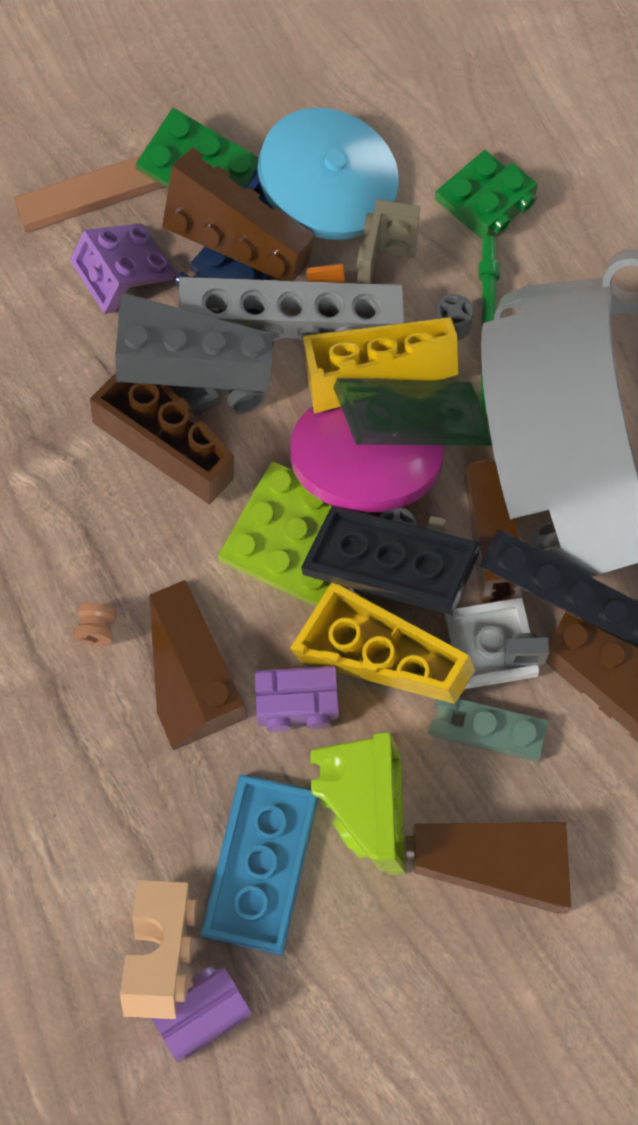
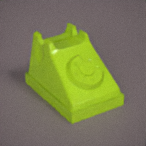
(366, 794)

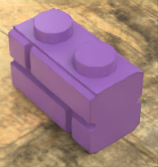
(296, 698)
(208, 1012)

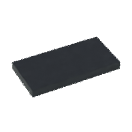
(391, 559)

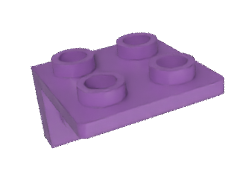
(118, 259)

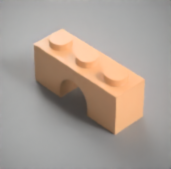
(155, 981)

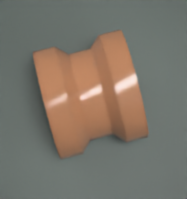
(95, 624)

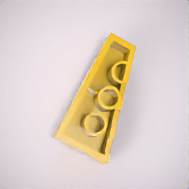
(390, 352)
(380, 648)

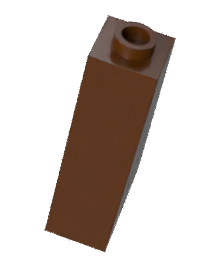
(488, 514)
(500, 859)

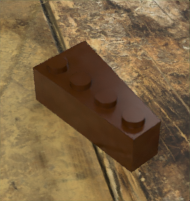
(232, 220)
(598, 667)

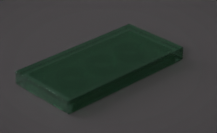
(413, 412)

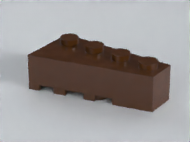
(164, 433)

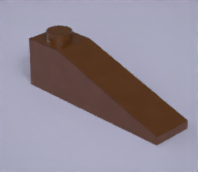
(190, 675)

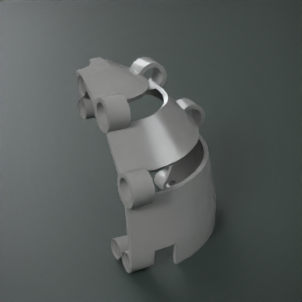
(562, 418)

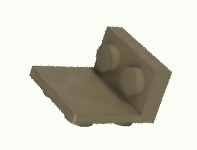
(388, 230)

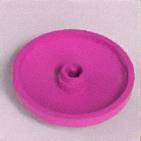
(359, 475)

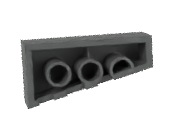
(188, 348)

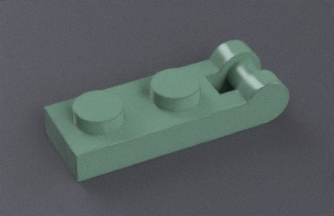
(490, 729)

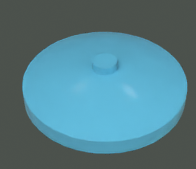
(326, 171)

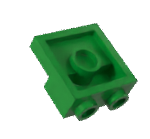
(487, 194)

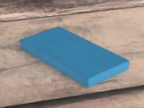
(260, 865)

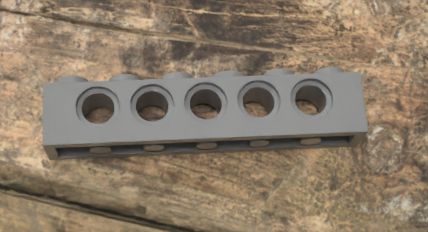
(307, 299)

